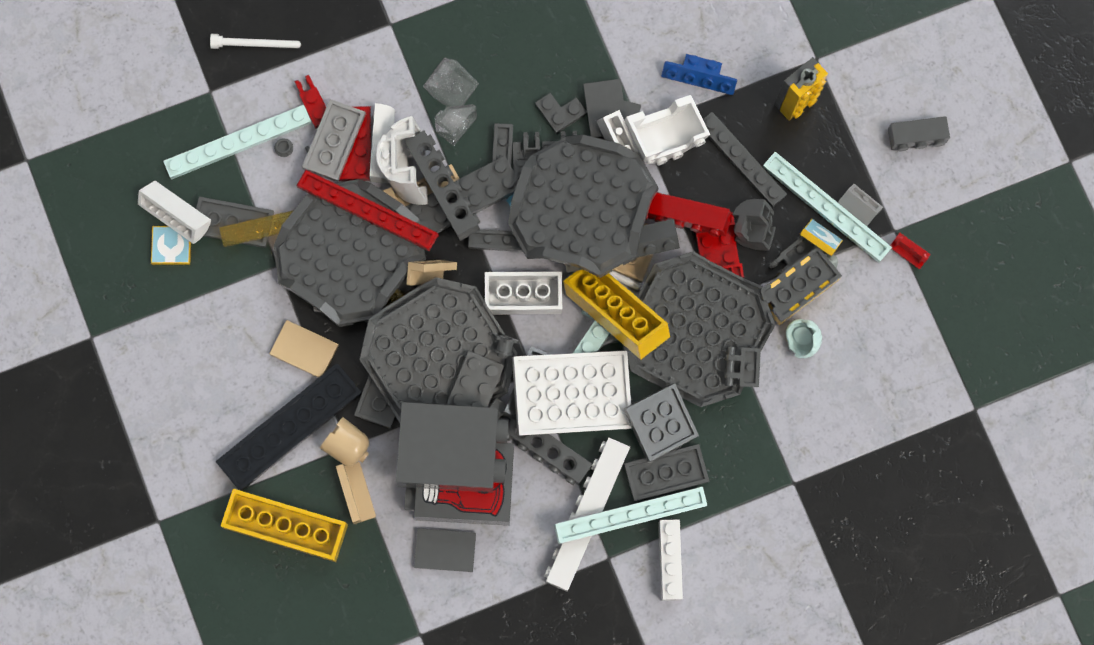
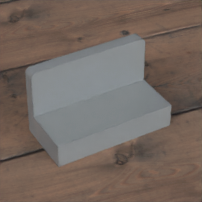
(860, 204)

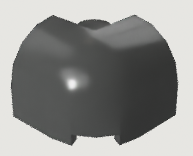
(754, 224)

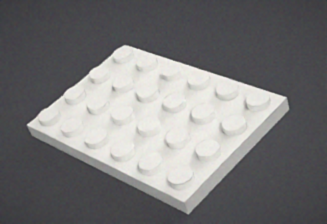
(571, 392)

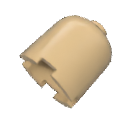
(346, 444)

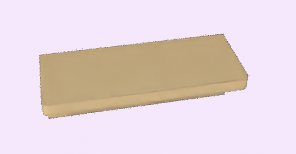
(423, 271)
(356, 492)

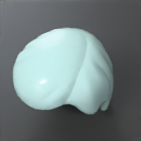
(803, 338)

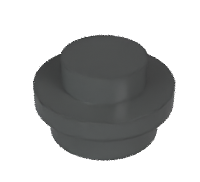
(283, 147)

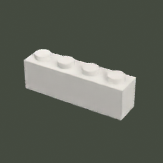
(615, 130)
(670, 560)

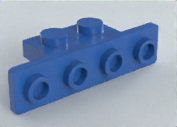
(700, 73)

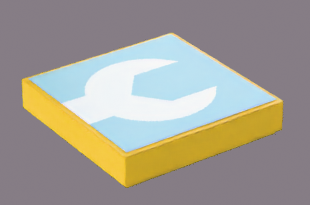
(821, 237)
(169, 247)

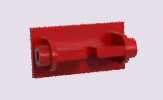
(909, 251)

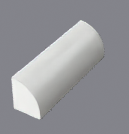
(383, 118)
(173, 211)

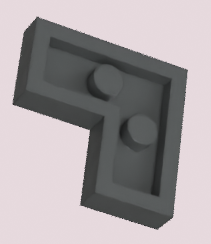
(557, 116)

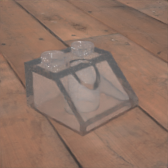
(450, 83)
(455, 121)

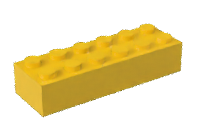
(618, 311)
(284, 525)

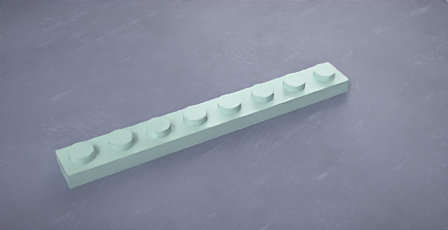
(237, 142)
(827, 207)
(630, 515)

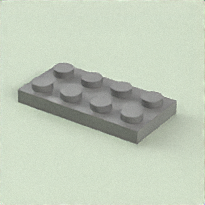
(334, 140)

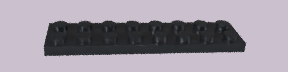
(288, 427)

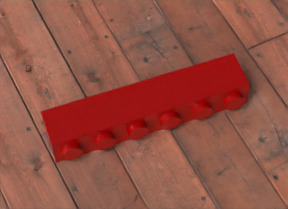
(690, 214)

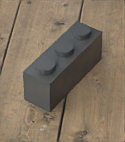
(918, 133)

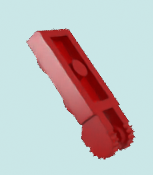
(312, 101)

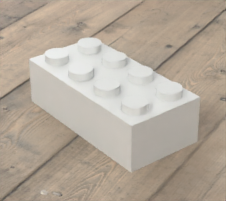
(523, 292)

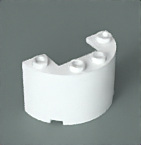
(668, 132)
(393, 161)

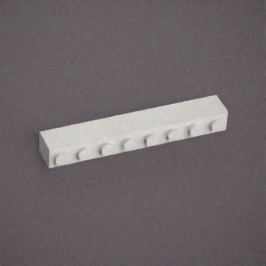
(592, 502)

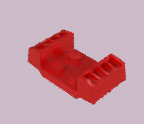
(721, 249)

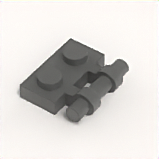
(749, 367)

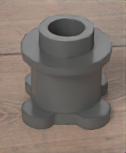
(504, 346)

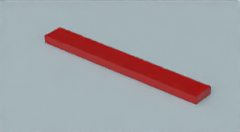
(367, 210)

